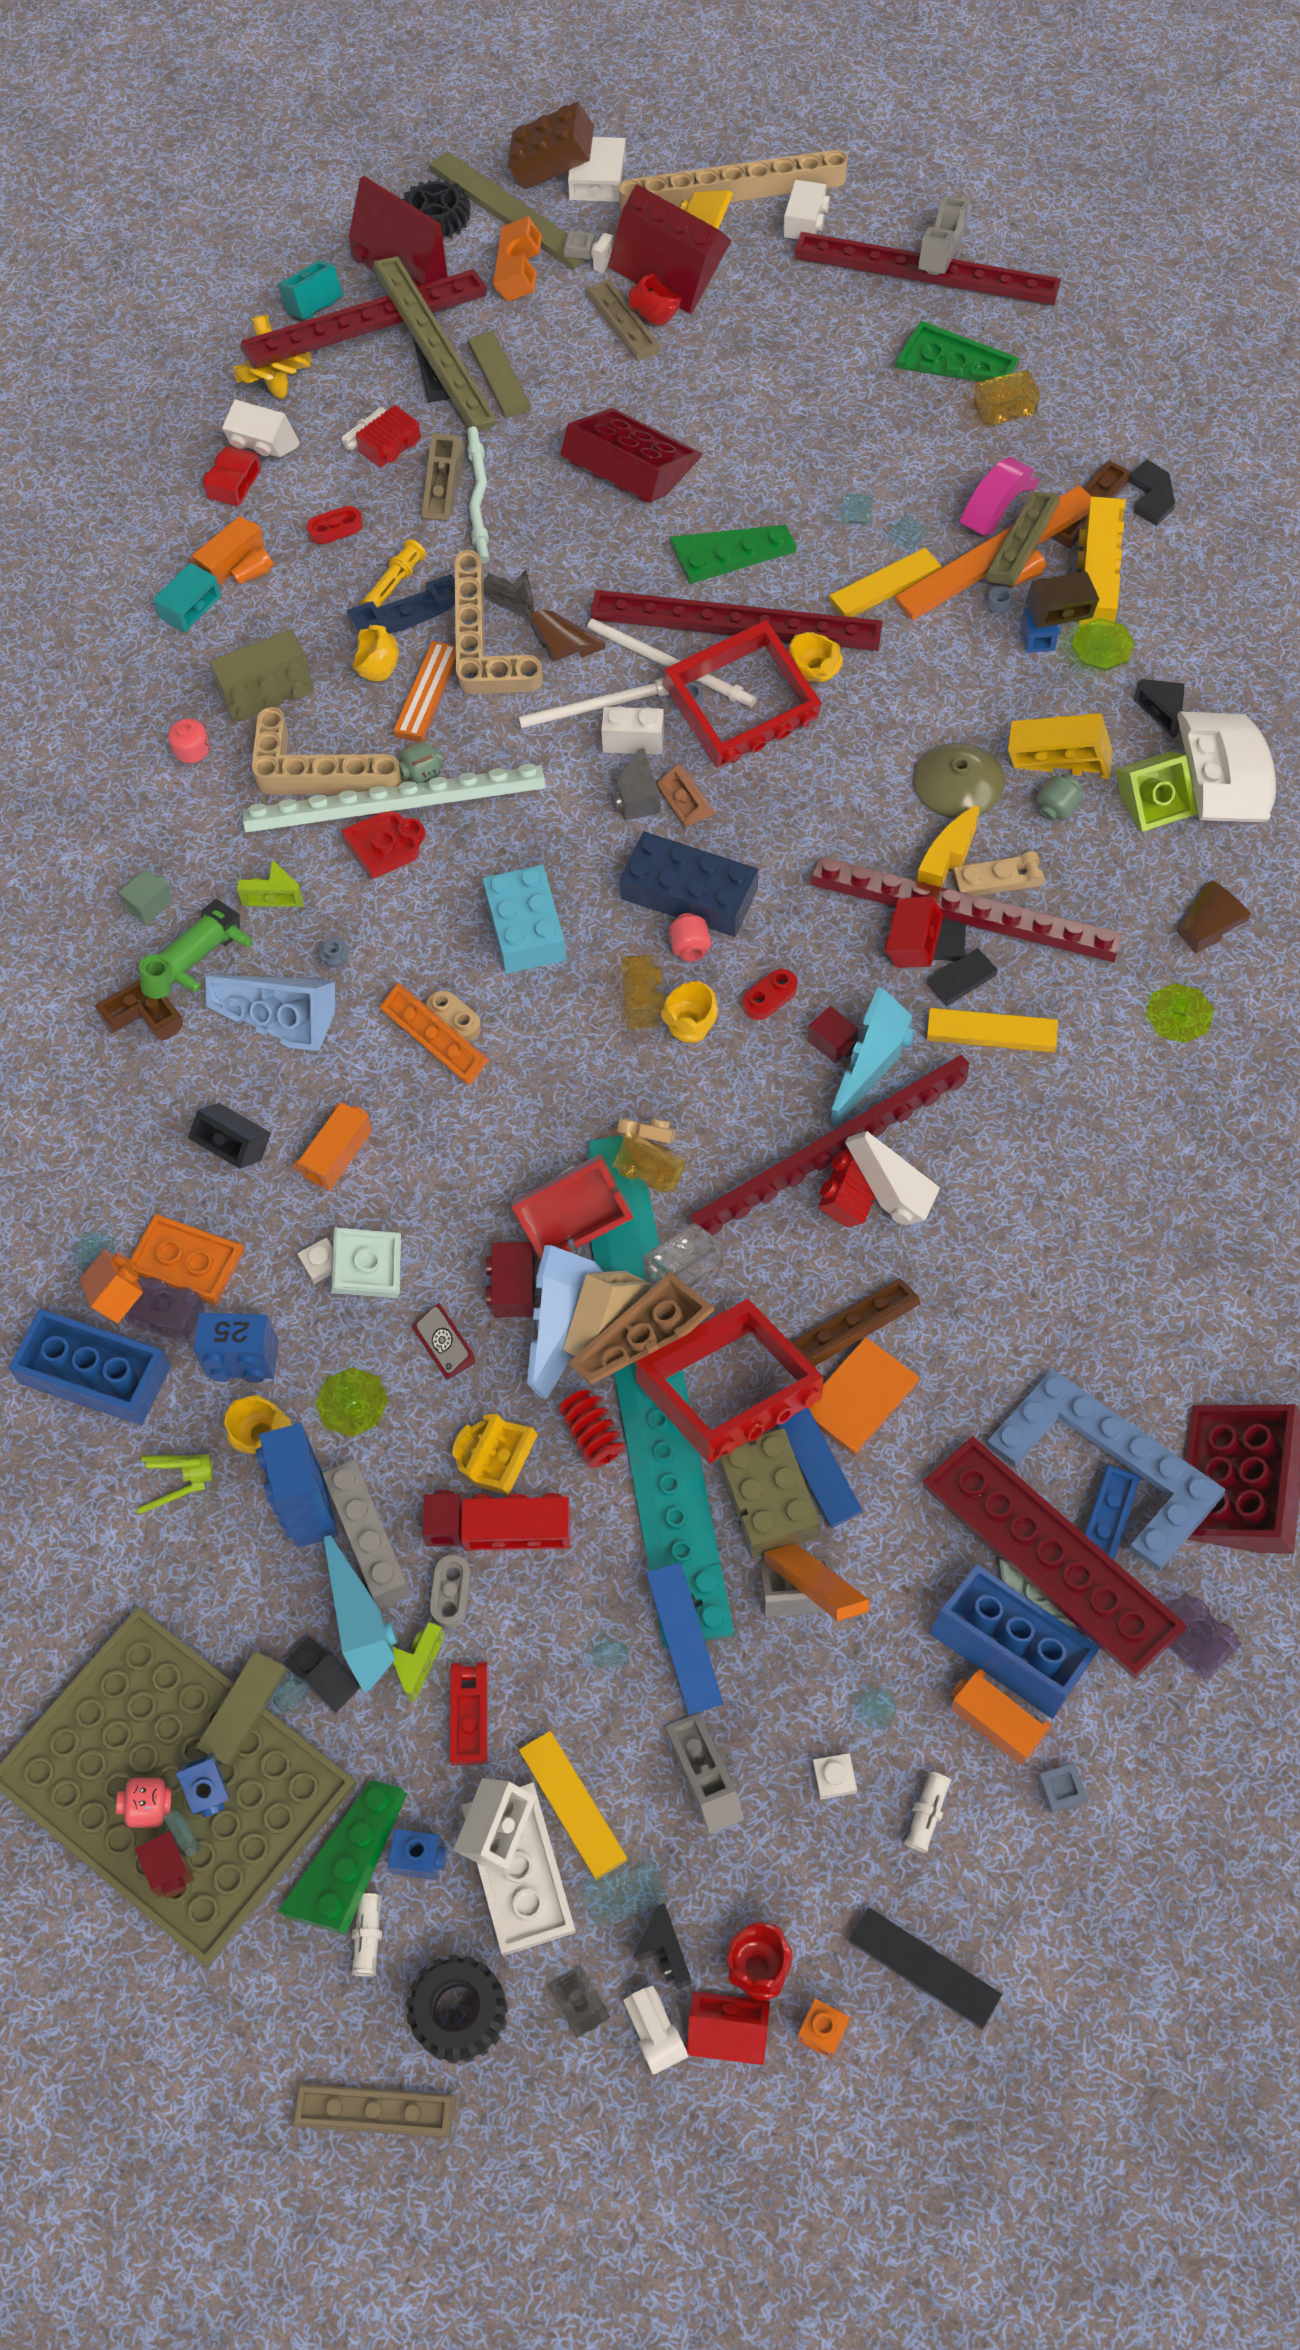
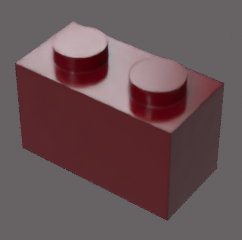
(512, 1279)

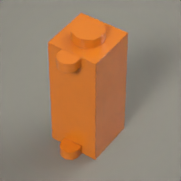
(228, 548)
(334, 1146)
(998, 1717)

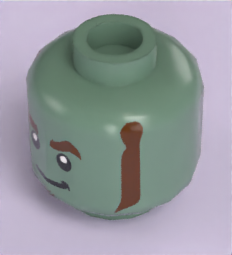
(420, 763)

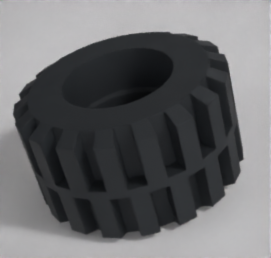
(429, 1989)

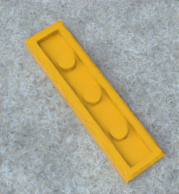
(884, 583)
(992, 1030)
(573, 1805)

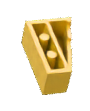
(1062, 743)

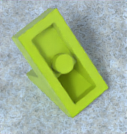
(275, 892)
(415, 1668)

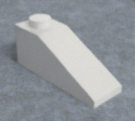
(894, 1181)

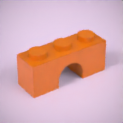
(513, 271)

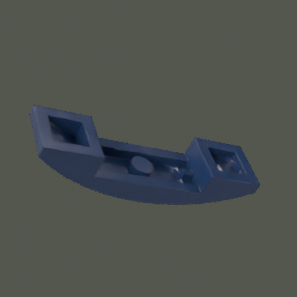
(407, 611)

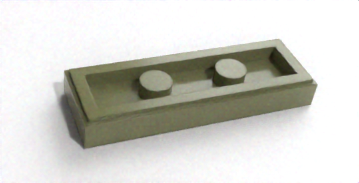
(242, 1708)

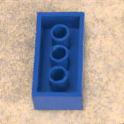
(90, 1366)
(296, 1485)

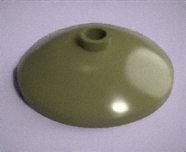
(955, 790)

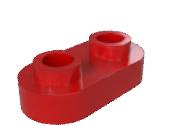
(334, 524)
(772, 993)

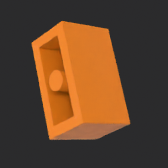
(111, 1285)

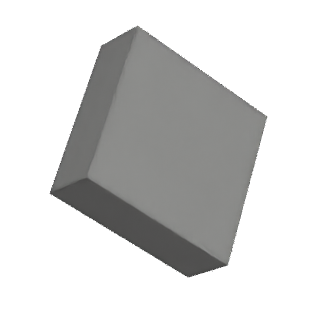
(579, 244)

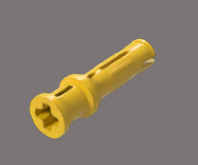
(399, 568)

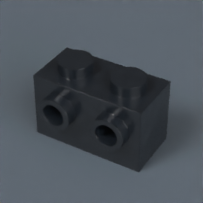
(229, 1135)

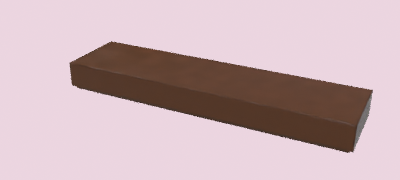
(1105, 484)
(856, 1322)

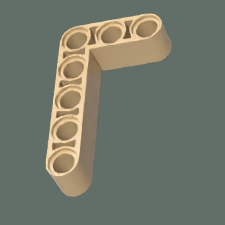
(474, 635)
(313, 774)

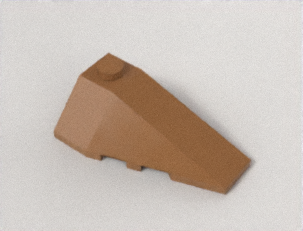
(649, 1324)

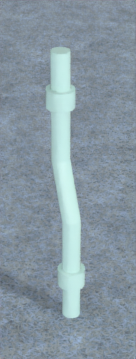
(479, 533)

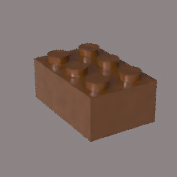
(551, 145)

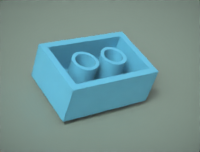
(524, 919)

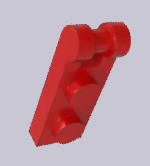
(469, 1715)

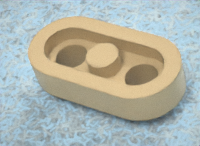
(454, 1013)

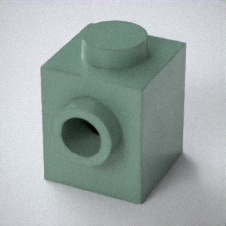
(146, 896)

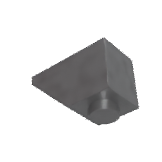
(637, 789)

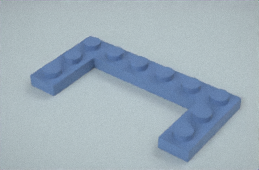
(1189, 1490)

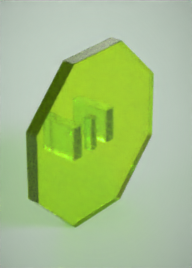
(1103, 644)
(1180, 1013)
(352, 1402)

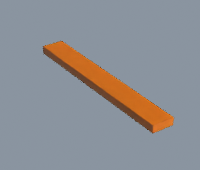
(976, 563)

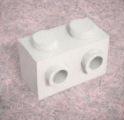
(806, 209)
(632, 729)
(495, 1823)

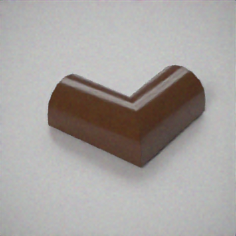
(132, 1004)

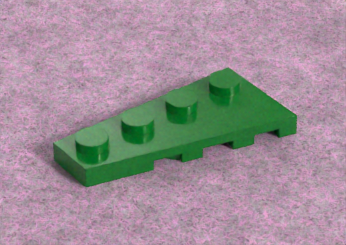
(952, 355)
(726, 551)
(342, 1869)

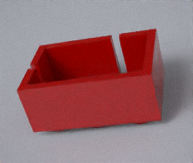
(574, 1206)

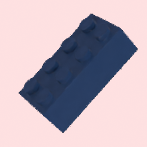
(689, 880)

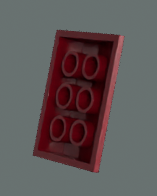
(389, 228)
(668, 243)
(628, 453)
(1257, 1461)

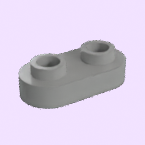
(449, 1592)

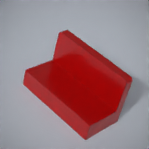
(728, 2028)

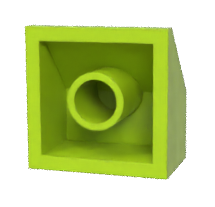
(1157, 790)

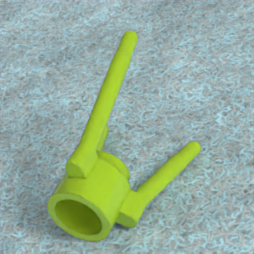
(194, 1468)

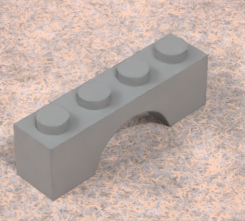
(943, 240)
(366, 1534)

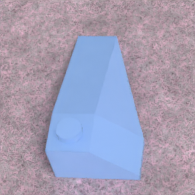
(285, 1007)
(561, 1280)

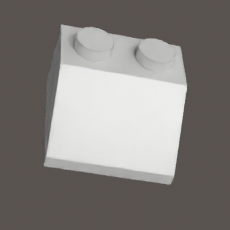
(259, 429)

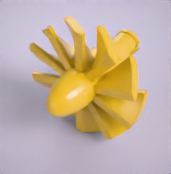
(275, 373)

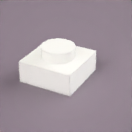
(601, 252)
(317, 1260)
(834, 1776)

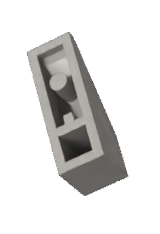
(705, 1773)

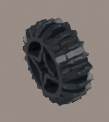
(443, 203)

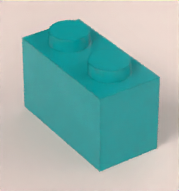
(310, 289)
(187, 597)

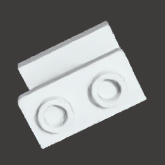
(601, 175)

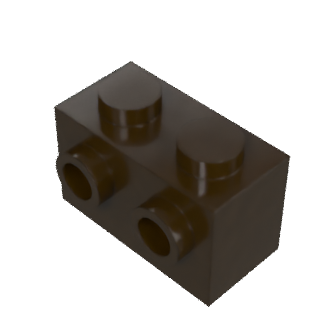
(1062, 599)

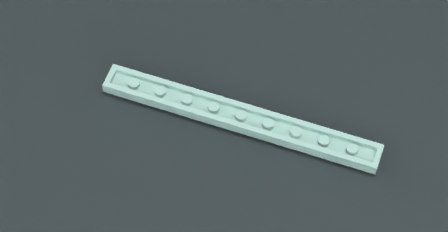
(383, 799)

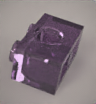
(177, 1322)
(1208, 1656)

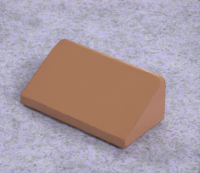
(685, 796)

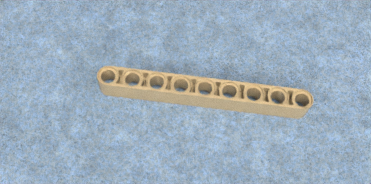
(746, 179)

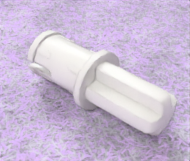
(349, 438)

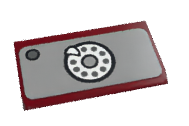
(443, 1342)

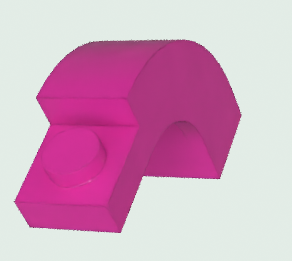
(995, 494)

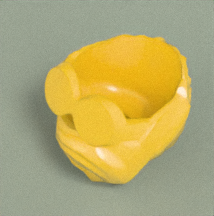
(376, 653)
(816, 656)
(690, 1011)
(248, 1419)

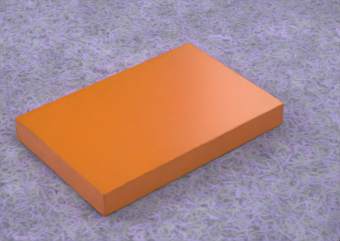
(186, 1257)
(862, 1395)

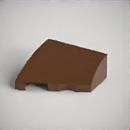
(563, 636)
(1211, 916)

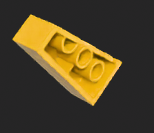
(1103, 553)

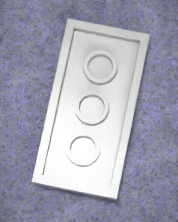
(529, 1897)

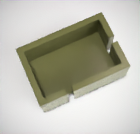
(262, 675)
(772, 1491)

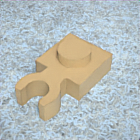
(655, 1130)

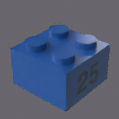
(236, 1346)

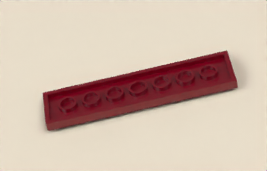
(1055, 1557)

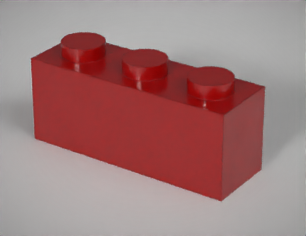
(516, 1522)

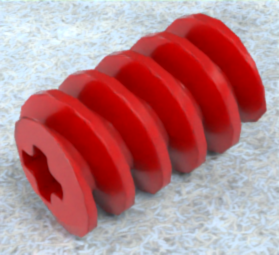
(590, 1429)

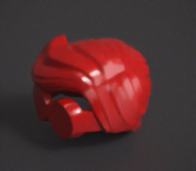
(654, 306)
(759, 1960)

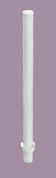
(734, 693)

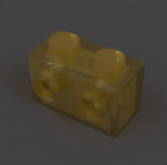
(1006, 398)
(640, 991)
(650, 1163)

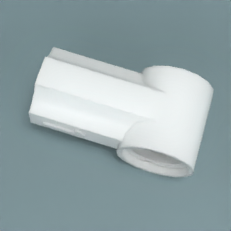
(658, 2038)

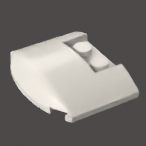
(1228, 766)

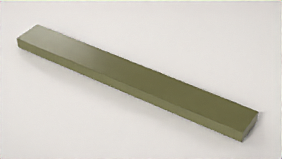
(502, 204)
(434, 344)

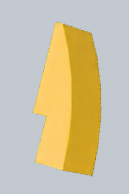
(949, 848)

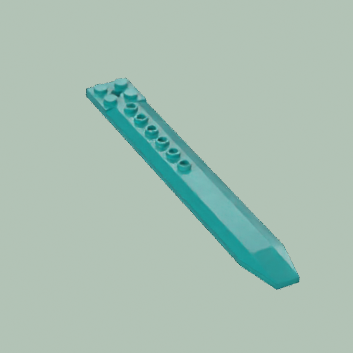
(662, 1461)

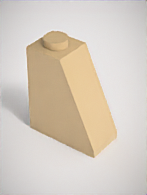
(600, 1303)

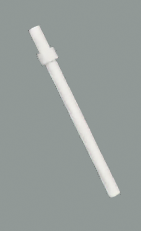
(656, 688)

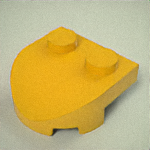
(493, 1452)

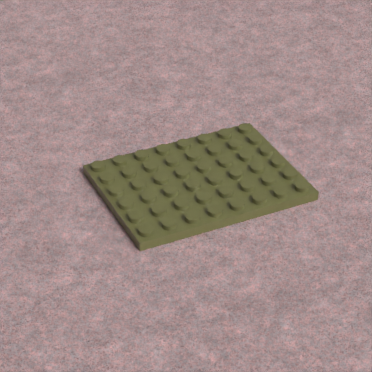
(141, 1716)

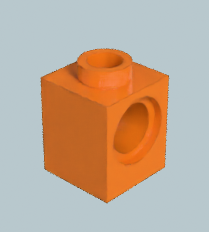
(823, 2029)

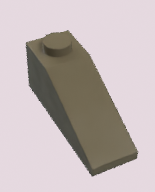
(442, 476)

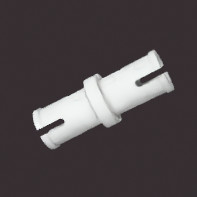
(927, 1811)
(366, 1935)

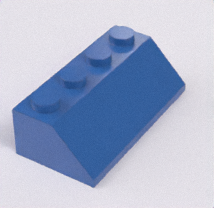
(1014, 1640)

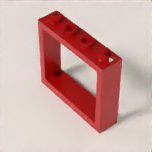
(724, 653)
(708, 1338)

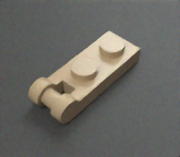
(999, 875)

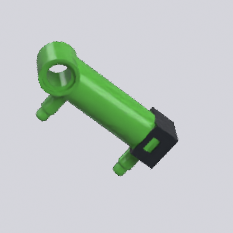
(216, 926)

